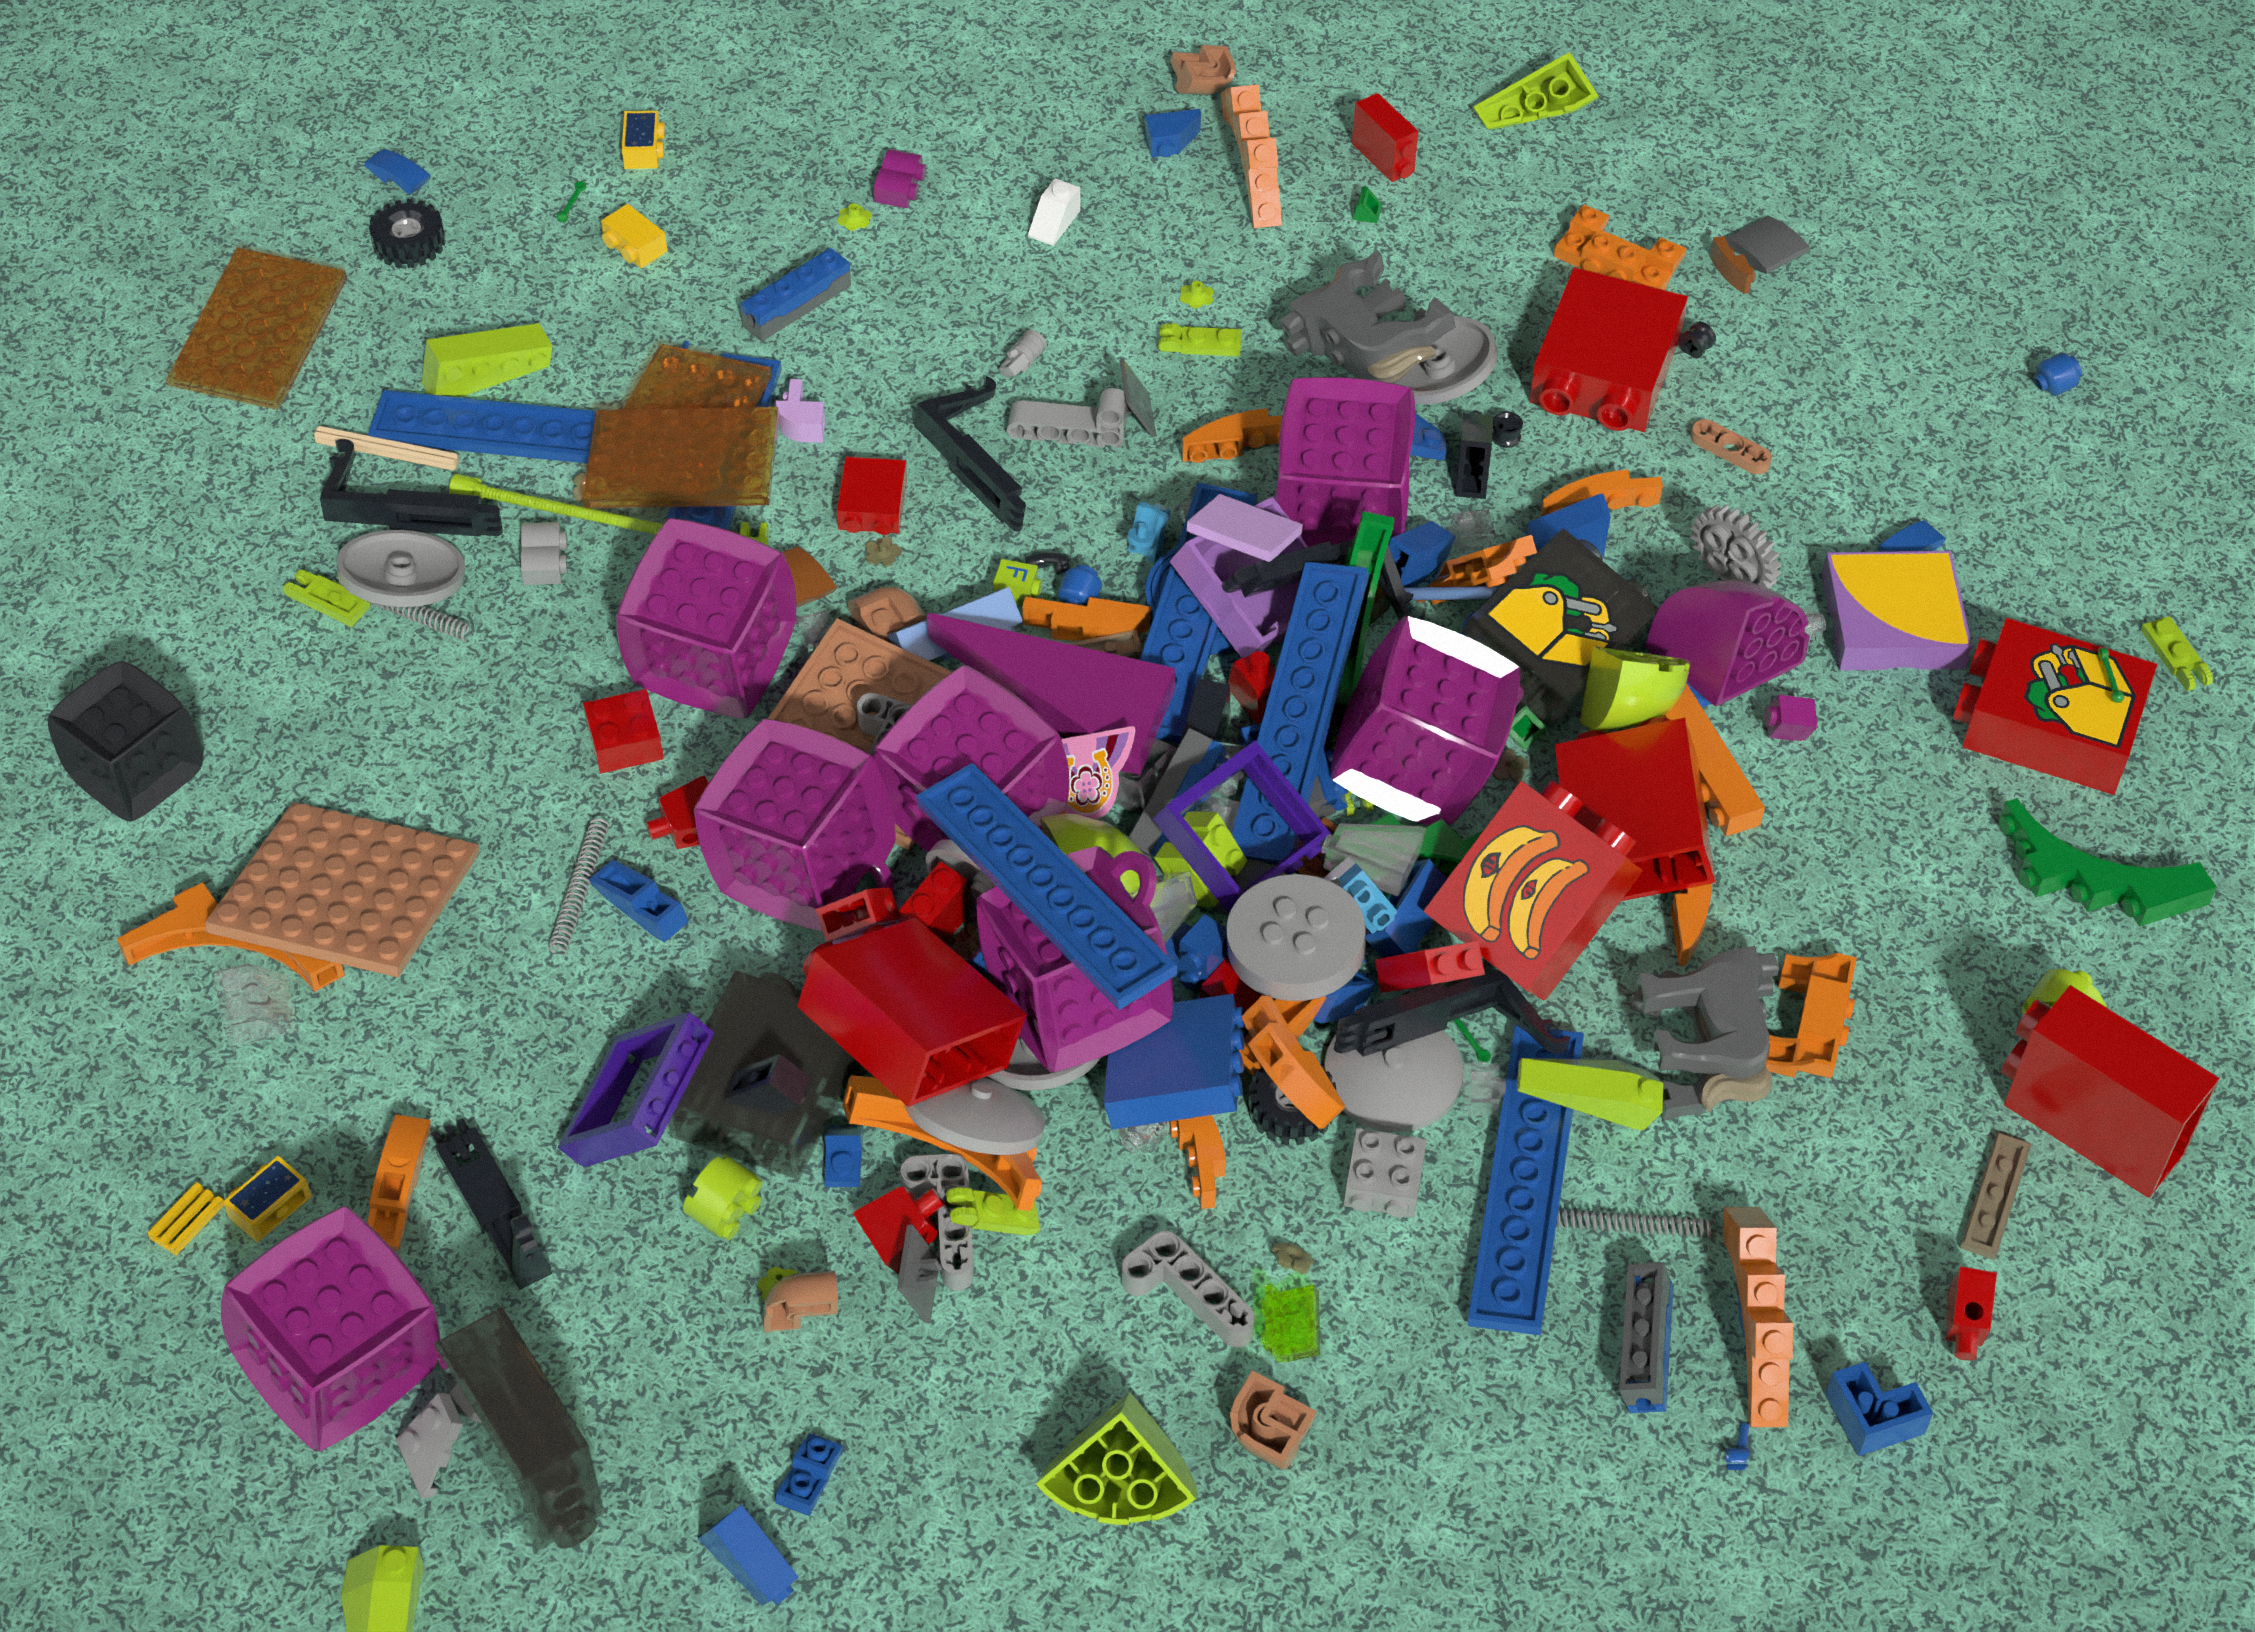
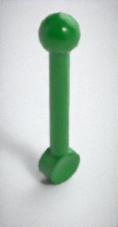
(579, 186)
(2103, 655)
(1482, 1055)

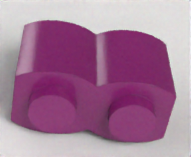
(899, 178)

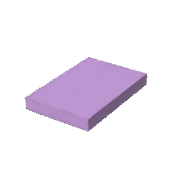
(1244, 527)

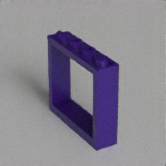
(1280, 795)
(680, 1046)

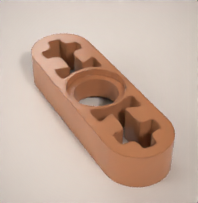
(1729, 437)

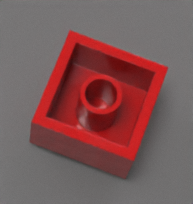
(623, 731)

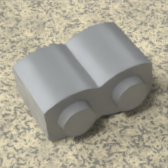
(542, 553)

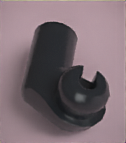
(1049, 558)

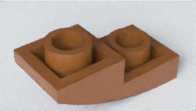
(1731, 266)

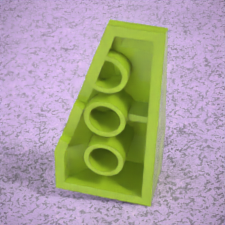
(1543, 94)
(1595, 1087)
(382, 1589)

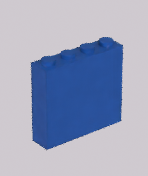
(1180, 1068)

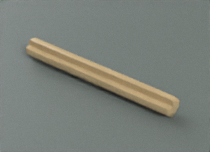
(389, 448)

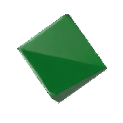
(1526, 727)

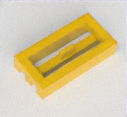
(193, 1229)

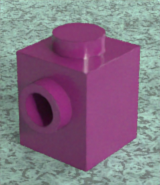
(1791, 718)

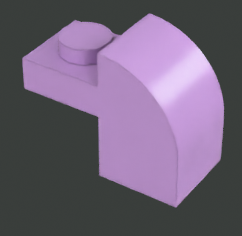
(799, 418)

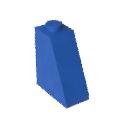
(1583, 520)
(1420, 552)
(750, 1556)

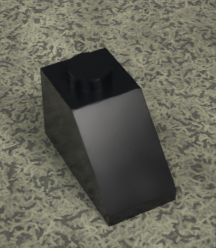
(769, 1086)

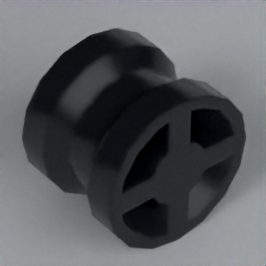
(1697, 339)
(1507, 422)

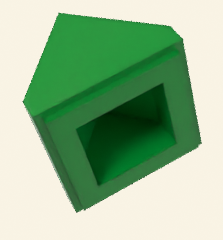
(1367, 207)

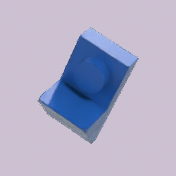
(843, 1155)

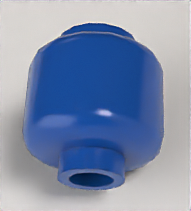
(2058, 374)
(1079, 585)

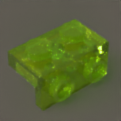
(1291, 1322)

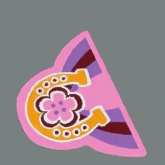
(1094, 770)

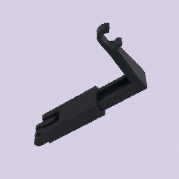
(967, 458)
(402, 508)
(1289, 568)
(1433, 1007)
(489, 1201)

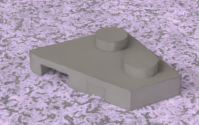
(429, 1441)

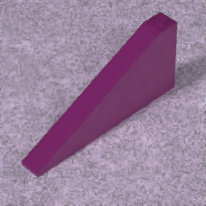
(1064, 683)

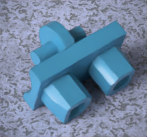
(1148, 530)

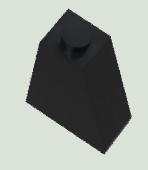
(1474, 456)
(1209, 710)

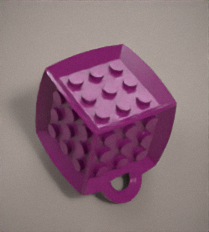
(1344, 454)
(707, 617)
(969, 722)
(1426, 722)
(795, 822)
(1065, 1012)
(330, 1327)

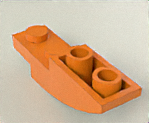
(1229, 435)
(1616, 487)
(1081, 623)
(1291, 1068)
(1204, 1152)
(397, 1177)

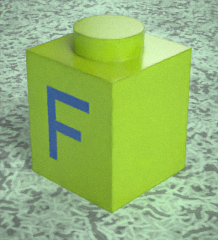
(1021, 579)

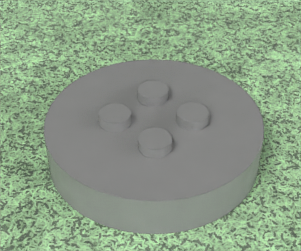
(1296, 937)

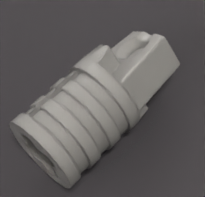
(1023, 353)

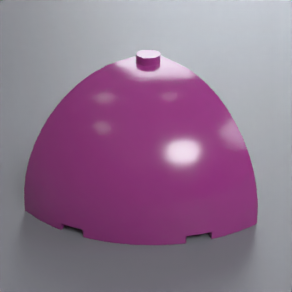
(1731, 636)

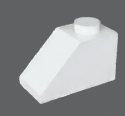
(1055, 211)

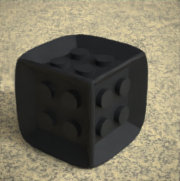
(125, 740)

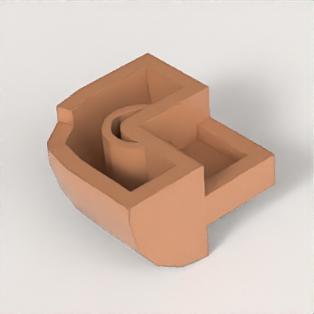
(1203, 72)
(885, 611)
(799, 1297)
(1269, 1421)

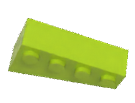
(483, 359)

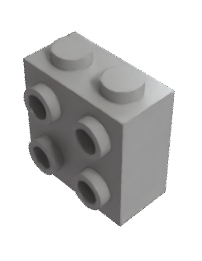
(1385, 1173)

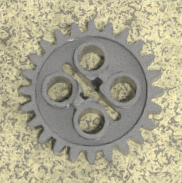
(1735, 547)

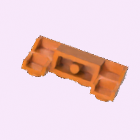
(1604, 253)
(1484, 567)
(1821, 1026)

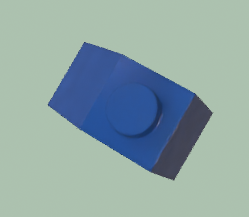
(1171, 131)

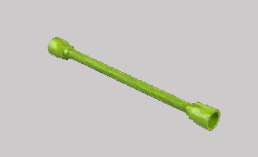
(473, 486)

